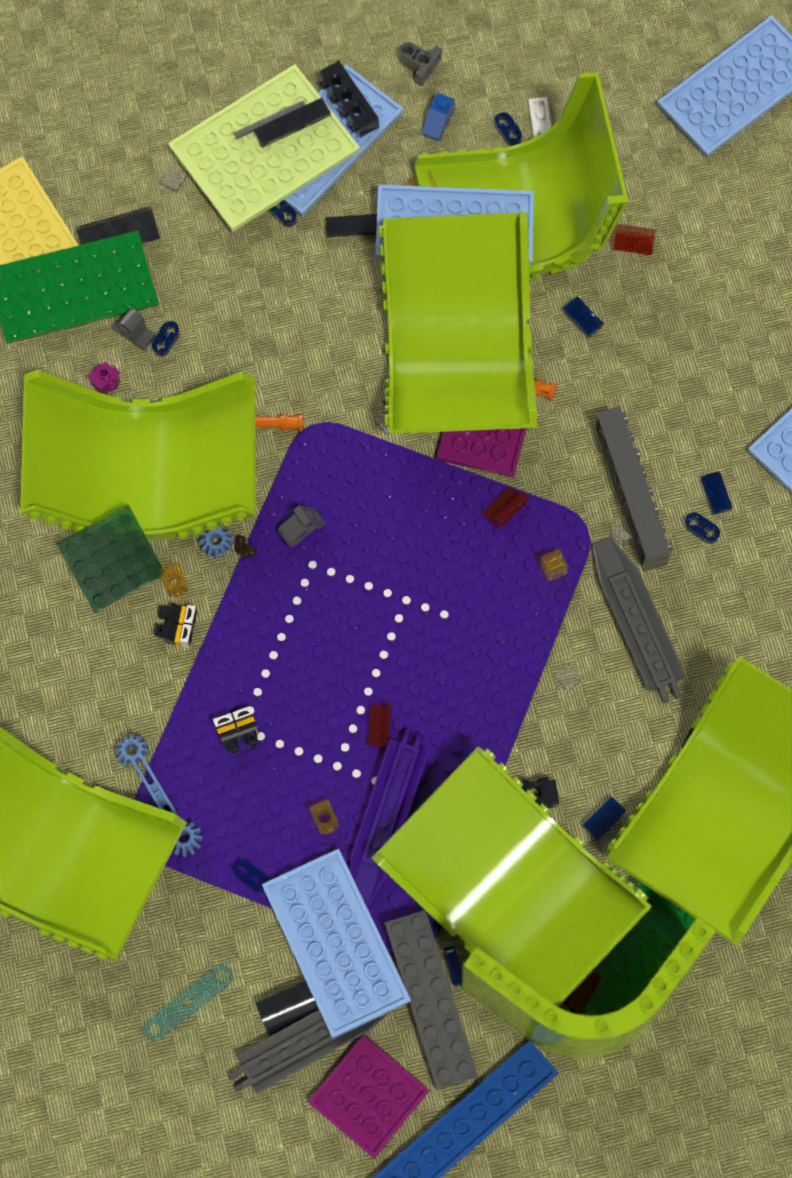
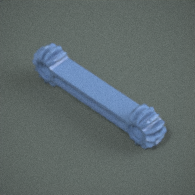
(212, 549)
(155, 789)

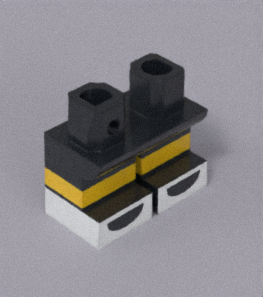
(179, 624)
(230, 736)

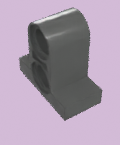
(418, 56)
(134, 329)
(300, 525)

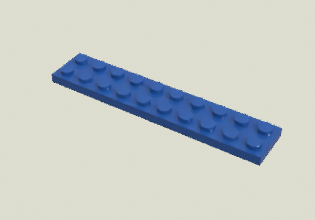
(474, 1117)

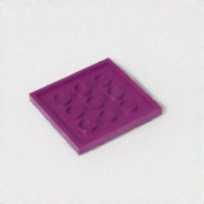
(483, 450)
(368, 1096)

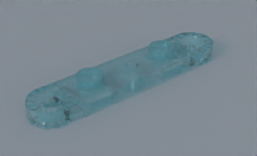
(175, 1013)

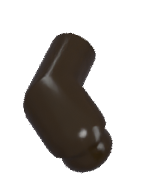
(244, 549)

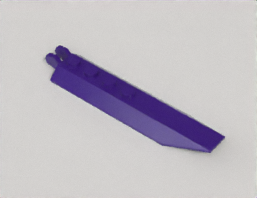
(386, 811)

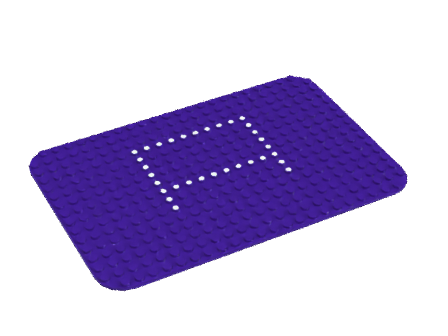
(383, 604)

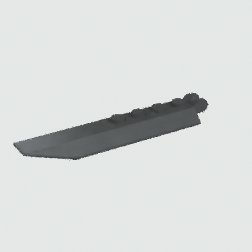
(638, 619)
(291, 1051)

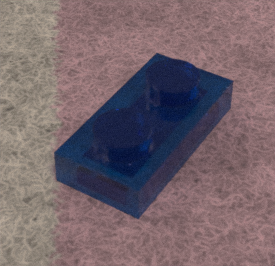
(583, 317)
(716, 493)
(604, 818)

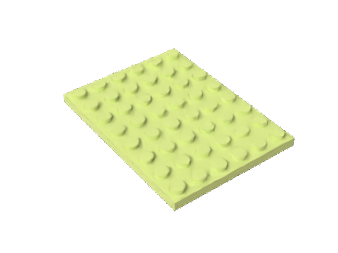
(250, 179)

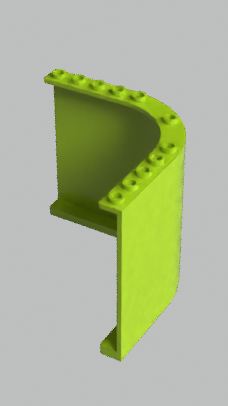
(567, 167)
(456, 322)
(173, 461)
(722, 814)
(75, 853)
(511, 879)
(572, 1033)

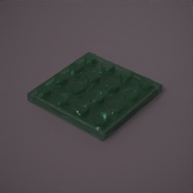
(110, 558)

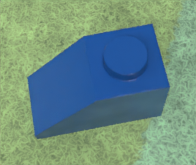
(438, 116)

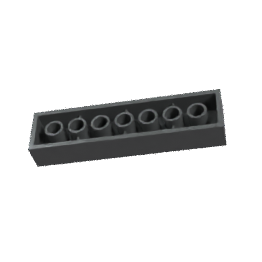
(632, 488)
(431, 1000)

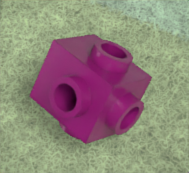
(104, 378)

